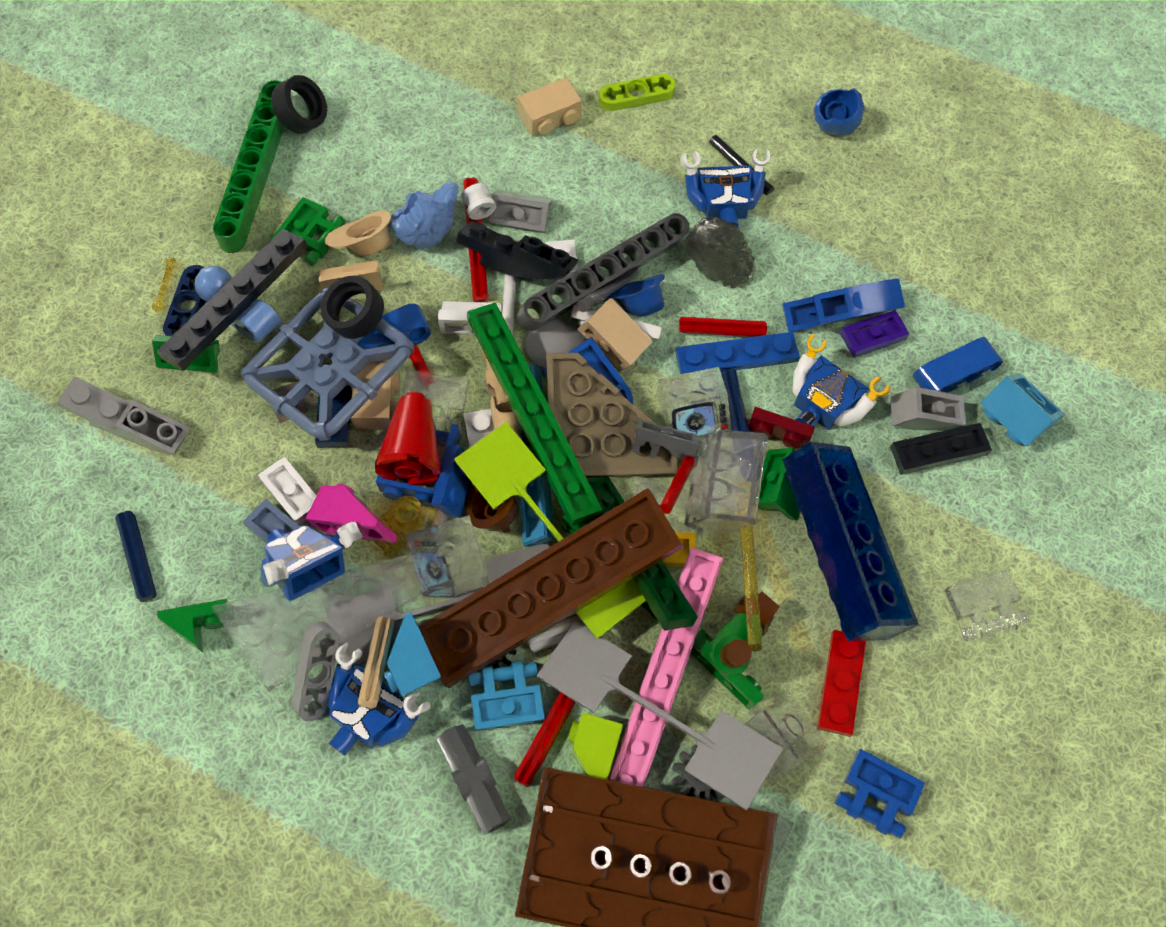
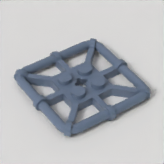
(325, 380)

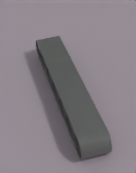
(592, 276)

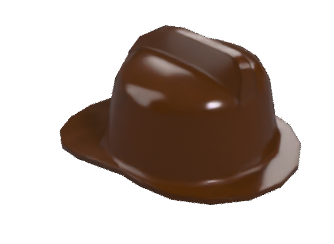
(485, 517)

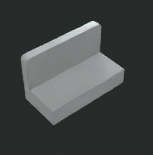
(520, 210)

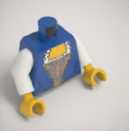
(829, 393)

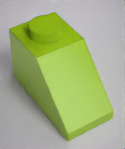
(595, 744)

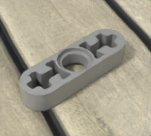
(310, 657)

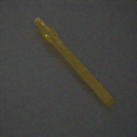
(751, 589)

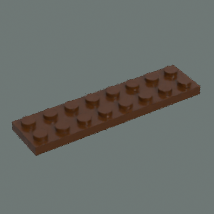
(549, 587)

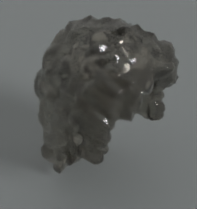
(721, 252)

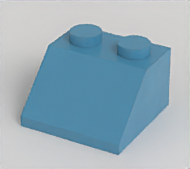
(1021, 409)
(410, 660)

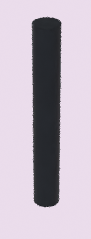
(735, 159)

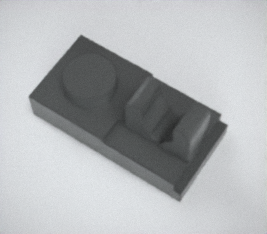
(676, 441)

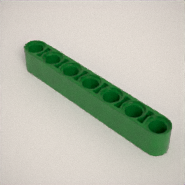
(249, 174)

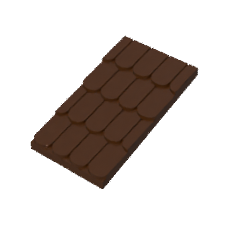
(642, 857)

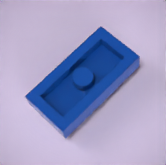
(451, 485)

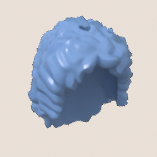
(425, 217)

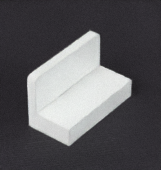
(453, 316)

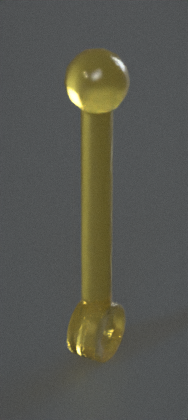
(157, 305)

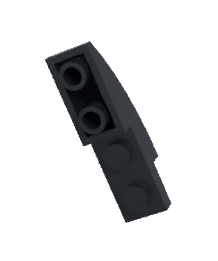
(522, 259)

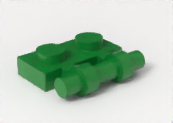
(305, 222)

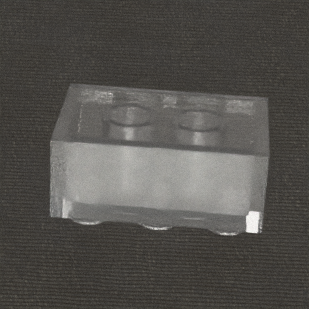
(725, 482)

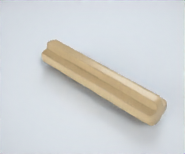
(376, 662)

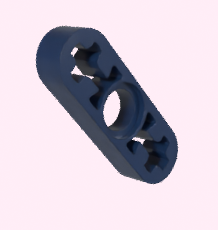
(183, 293)

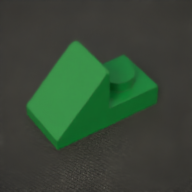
(187, 620)

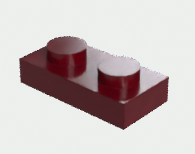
(782, 428)

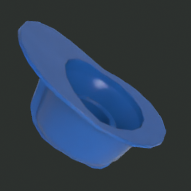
(641, 297)

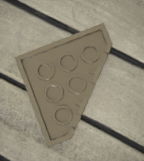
(599, 421)

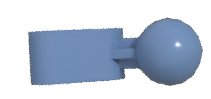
(255, 321)

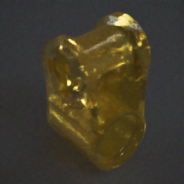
(400, 526)

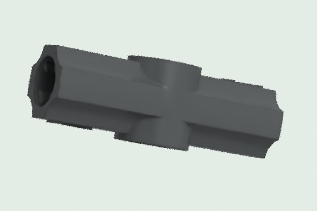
(473, 779)

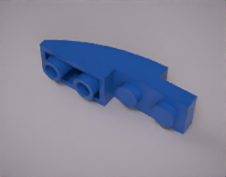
(843, 305)

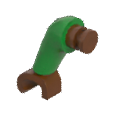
(730, 647)

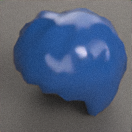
(839, 111)

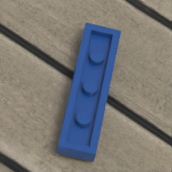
(739, 353)

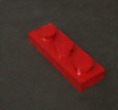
(841, 685)

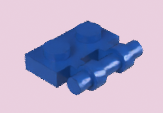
(884, 783)

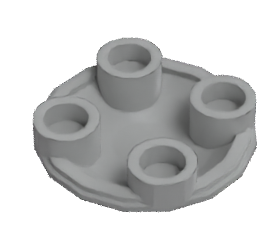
(553, 337)

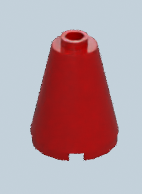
(410, 443)

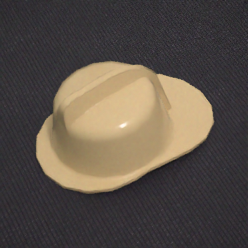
(364, 235)

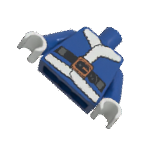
(725, 190)
(305, 558)
(376, 726)

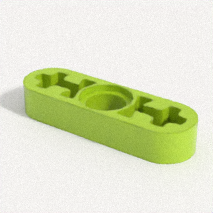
(642, 84)

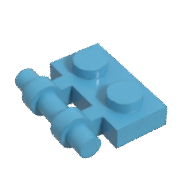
(507, 706)

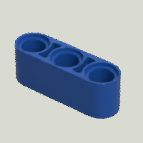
(408, 320)
(958, 366)

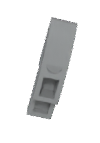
(123, 418)

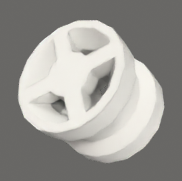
(478, 201)

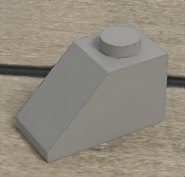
(927, 409)

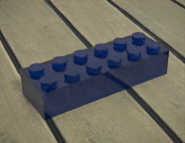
(849, 543)

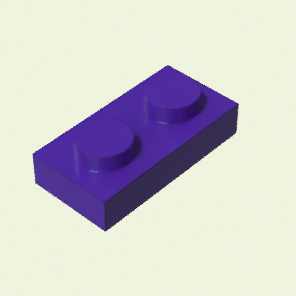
(874, 333)

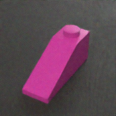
(338, 506)

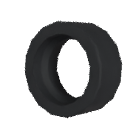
(285, 110)
(339, 293)

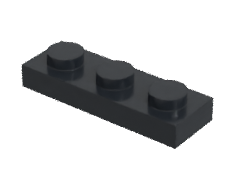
(940, 448)

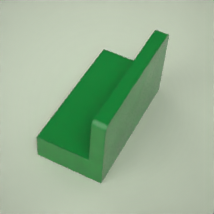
(775, 488)

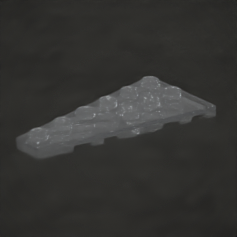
(272, 628)

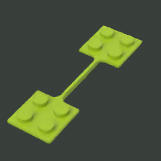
(503, 468)

